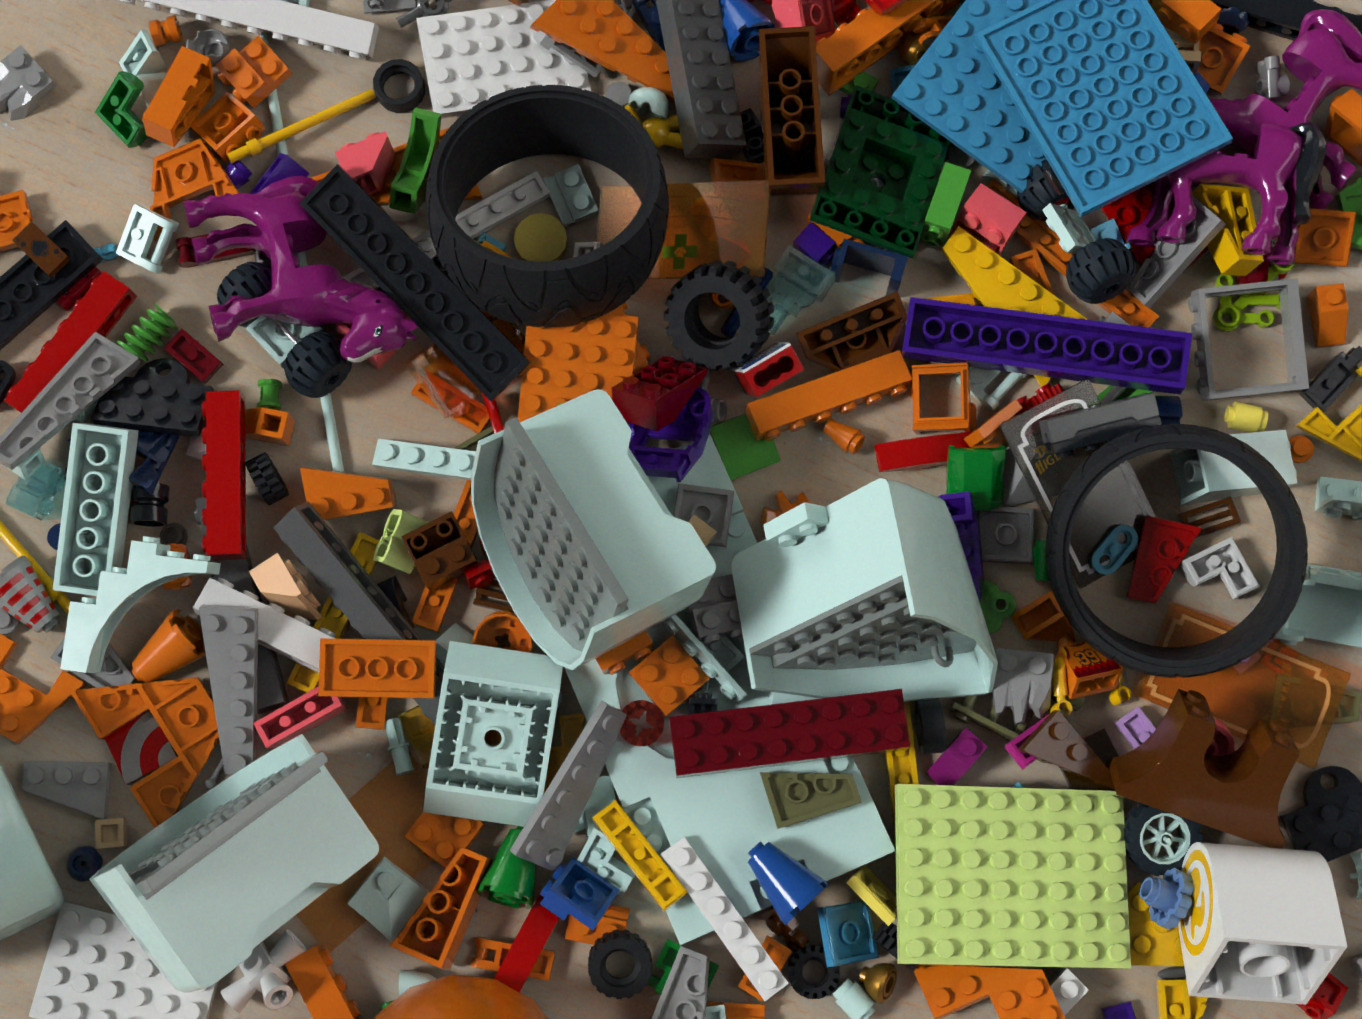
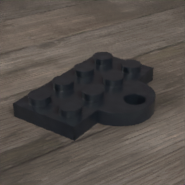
(154, 401)
(1331, 817)

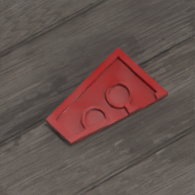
(1157, 556)

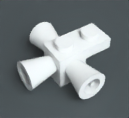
(265, 973)

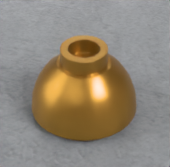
(910, 49)
(879, 981)

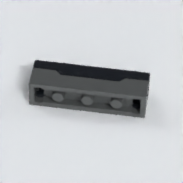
(1098, 424)

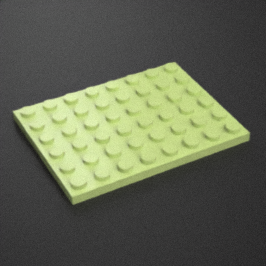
(1011, 877)

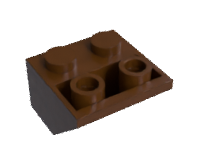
(439, 551)

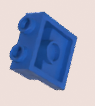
(578, 893)

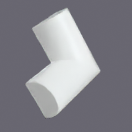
(1221, 560)

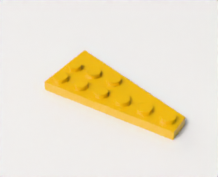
(1000, 283)

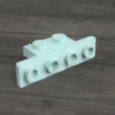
(715, 657)

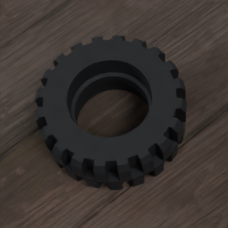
(695, 338)

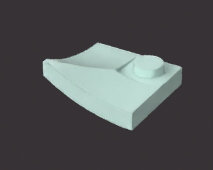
(388, 898)

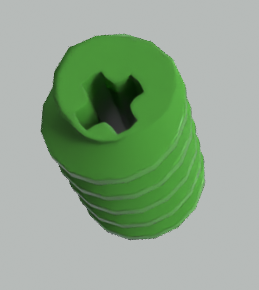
(148, 333)

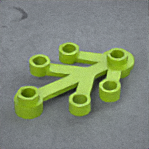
(1233, 311)

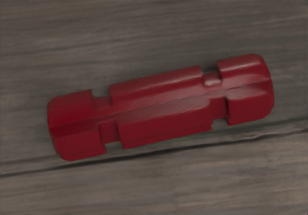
(78, 289)

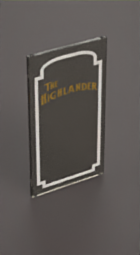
(1112, 501)

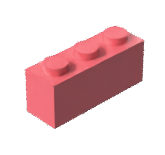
(298, 717)

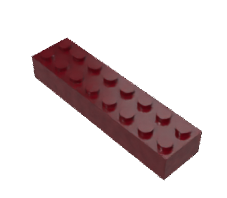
(789, 733)

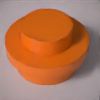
(1301, 449)

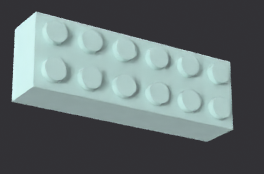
(94, 506)

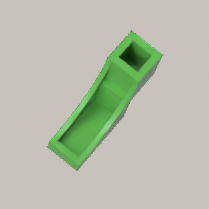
(410, 183)

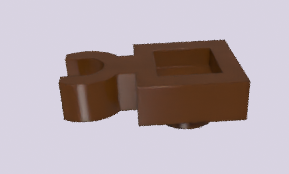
(793, 936)

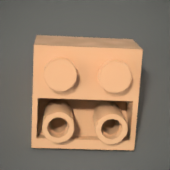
(286, 587)

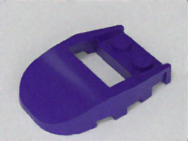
(690, 425)

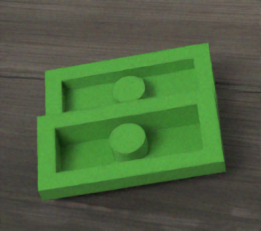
(739, 448)

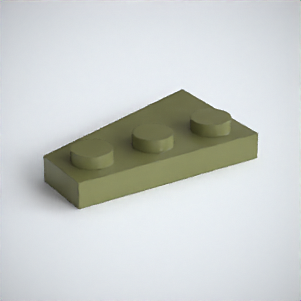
(807, 796)

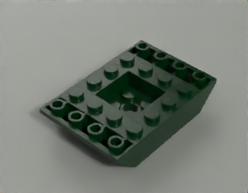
(887, 144)

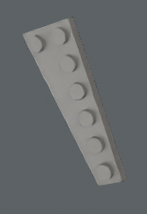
(73, 389)
(232, 663)
(561, 806)

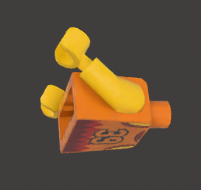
(1083, 672)

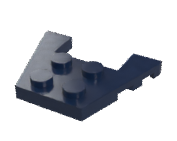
(156, 451)

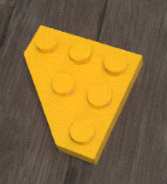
(1149, 942)

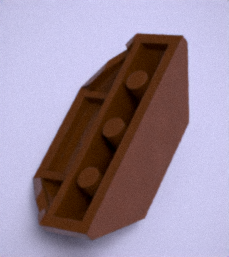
(856, 334)

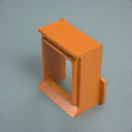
(968, 417)

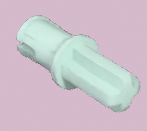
(398, 746)

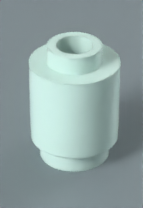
(853, 1000)

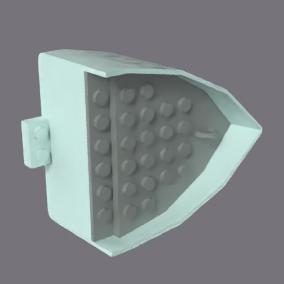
(864, 600)

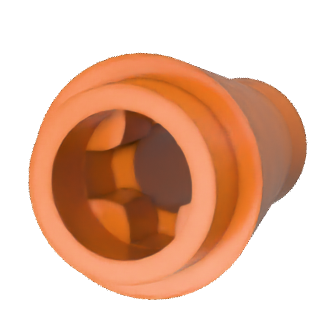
(845, 436)

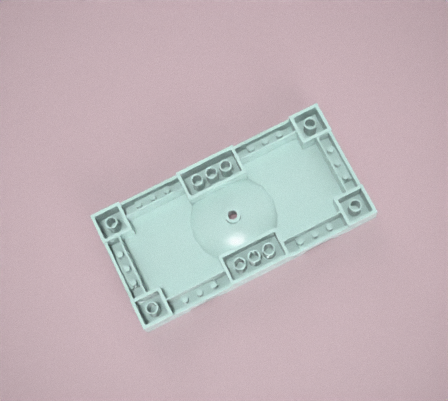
(728, 810)

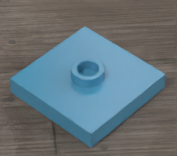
(847, 933)

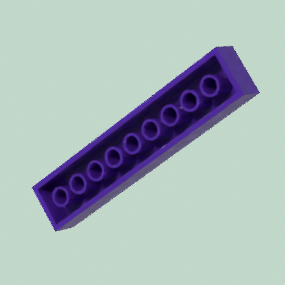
(1047, 345)

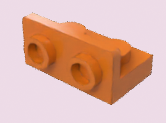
(989, 433)

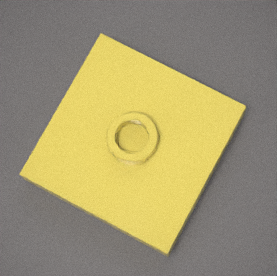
(874, 893)

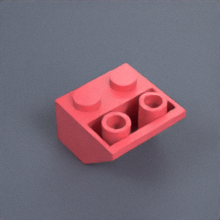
(368, 161)
(990, 218)

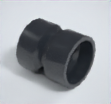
(150, 508)

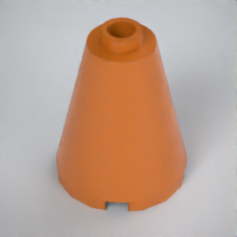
(170, 648)

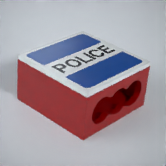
(768, 368)

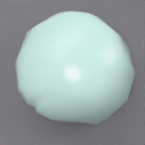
(650, 99)

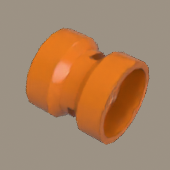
(165, 31)

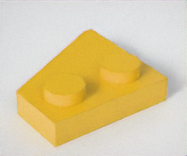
(1175, 1001)

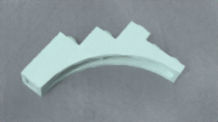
(95, 619)

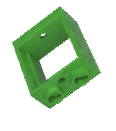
(944, 205)

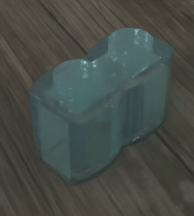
(37, 492)

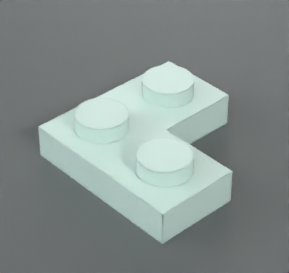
(598, 857)

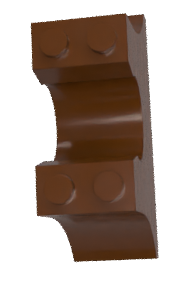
(790, 110)
(1223, 792)

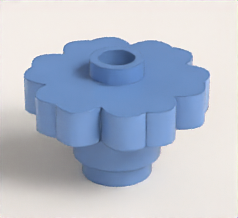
(1168, 897)

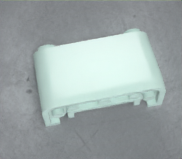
(1326, 608)

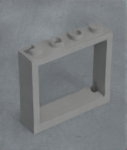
(1292, 332)

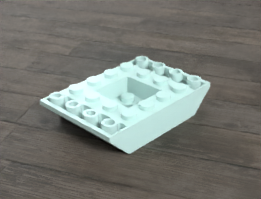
(499, 692)

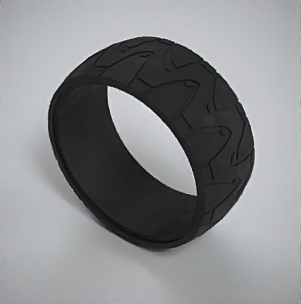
(541, 123)
(1233, 645)

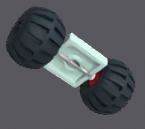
(1098, 267)
(306, 353)

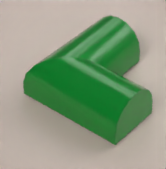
(116, 109)

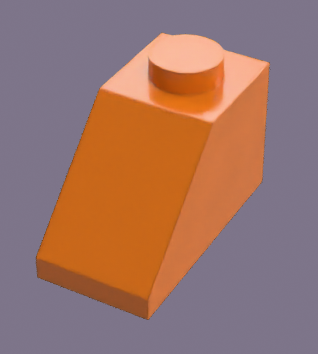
(1328, 314)

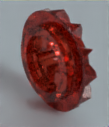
(653, 717)

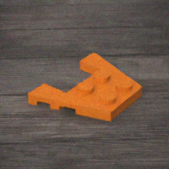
(184, 175)
(24, 706)

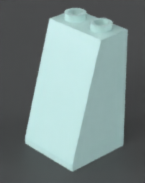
(1209, 477)

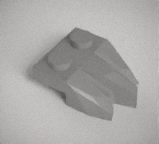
(22, 84)
(1023, 683)

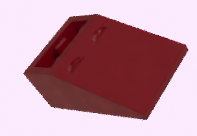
(657, 392)

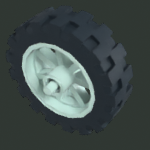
(1134, 842)

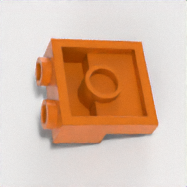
(1220, 57)
(253, 71)
(227, 126)

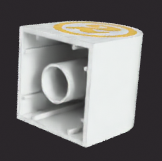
(1259, 923)

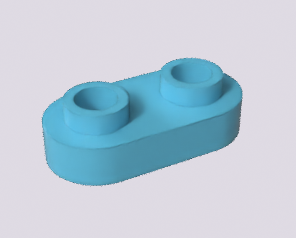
(1115, 551)

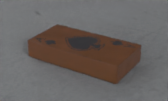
(41, 249)

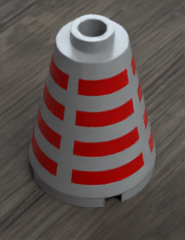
(26, 597)

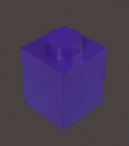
(815, 244)

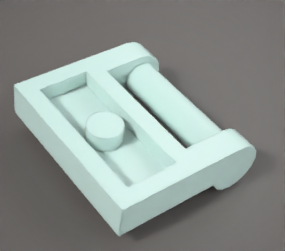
(139, 236)
(981, 378)

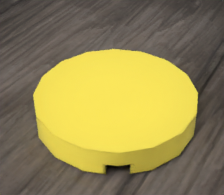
(540, 238)

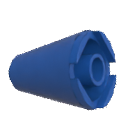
(742, 28)
(784, 880)

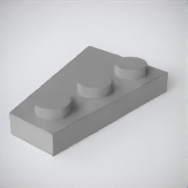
(113, 670)

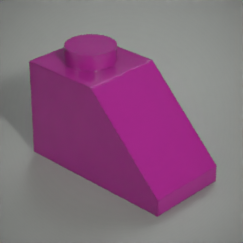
(956, 758)

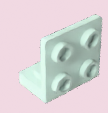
(1339, 497)

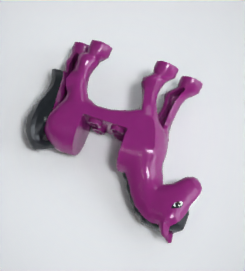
(1280, 172)

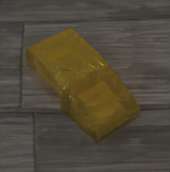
(420, 732)

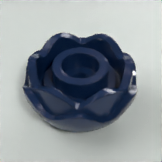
(1233, 20)
(74, 863)

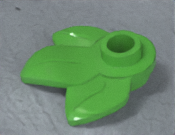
(993, 616)

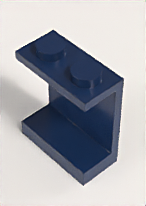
(870, 259)

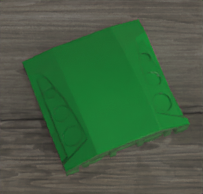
(978, 472)

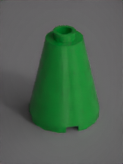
(509, 877)

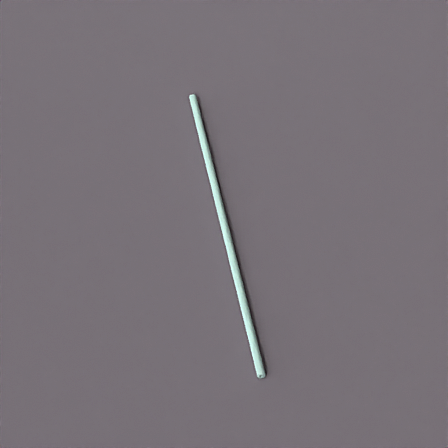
(326, 401)

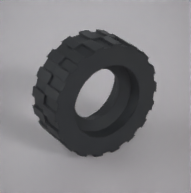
(624, 986)

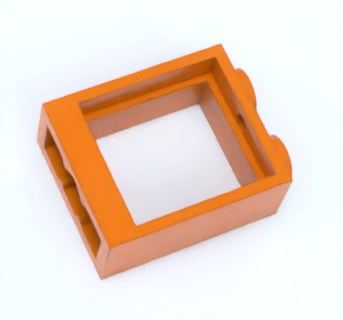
(1345, 124)

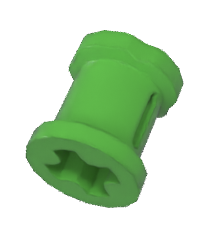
(269, 394)

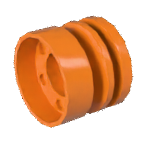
(498, 624)

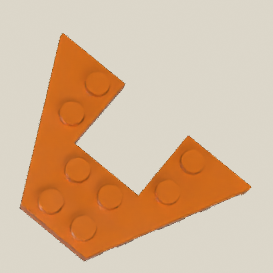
(186, 718)
(1013, 991)

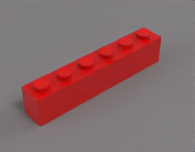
(93, 313)
(224, 475)

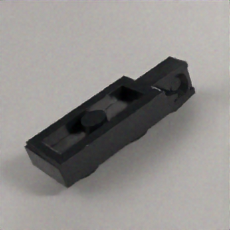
(1333, 379)

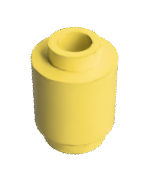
(1246, 417)

